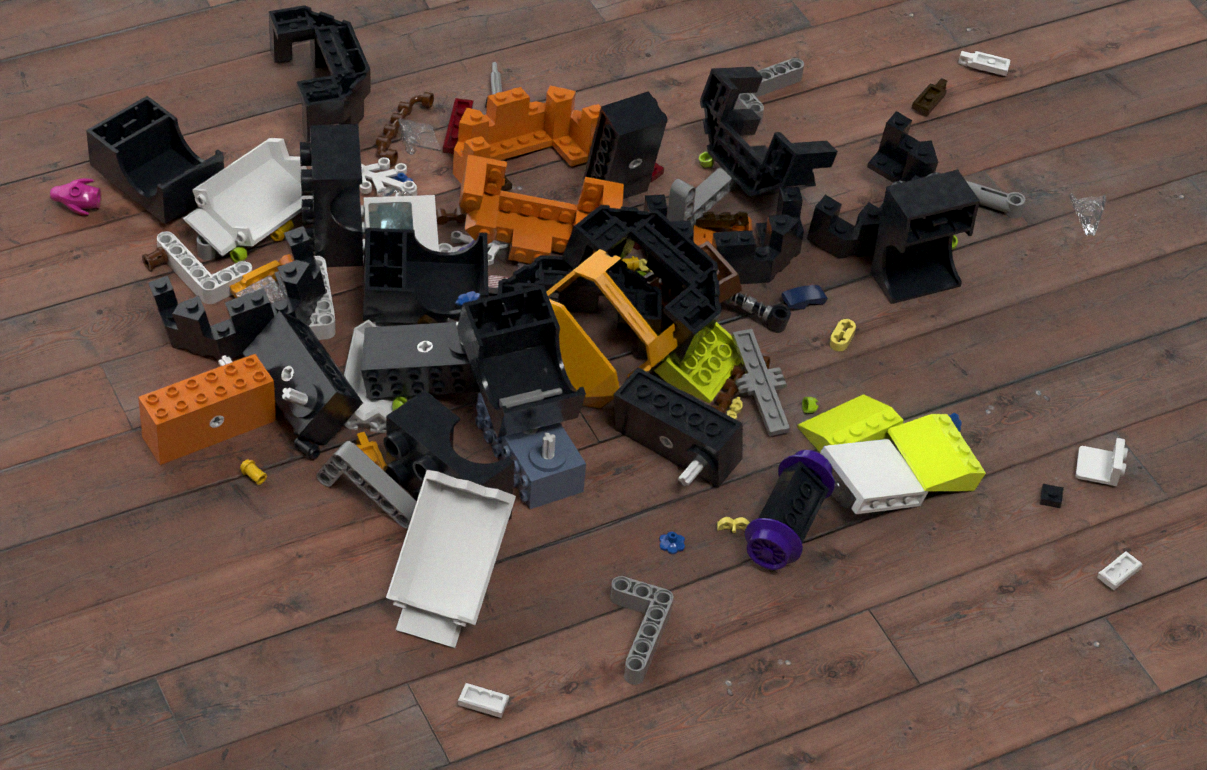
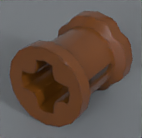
(161, 258)

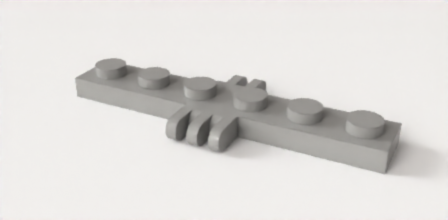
(761, 382)

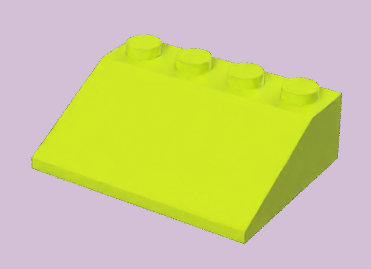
(706, 369)
(851, 422)
(938, 454)

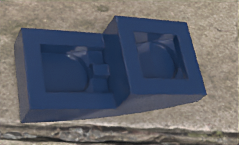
(801, 296)

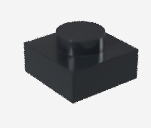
(1051, 495)

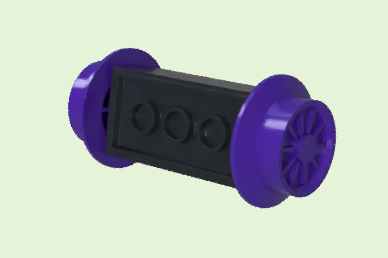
(790, 510)

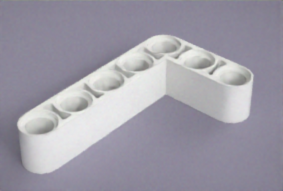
(206, 286)
(323, 319)

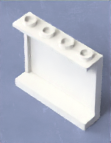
(875, 475)

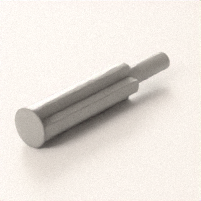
(496, 85)
(527, 398)

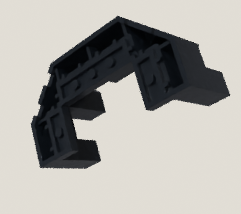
(332, 44)
(897, 159)
(755, 168)
(778, 238)
(671, 258)
(584, 294)
(249, 314)

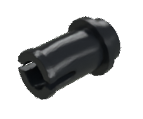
(311, 450)

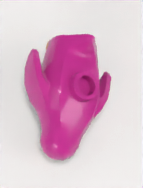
(77, 195)

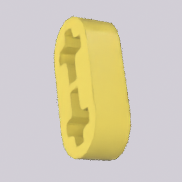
(846, 336)

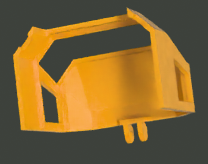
(581, 357)

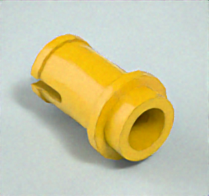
(278, 234)
(632, 263)
(249, 468)

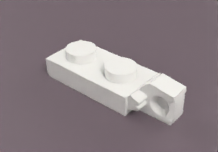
(985, 62)

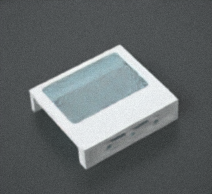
(403, 212)

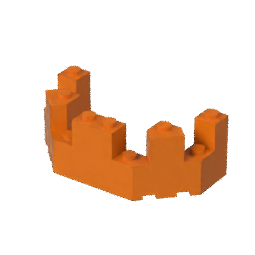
(522, 126)
(526, 222)

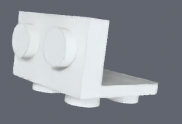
(1102, 465)

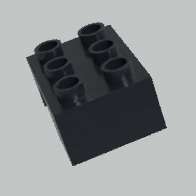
(150, 159)
(334, 192)
(917, 234)
(410, 280)
(517, 351)
(422, 440)

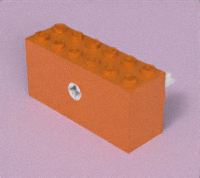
(207, 408)

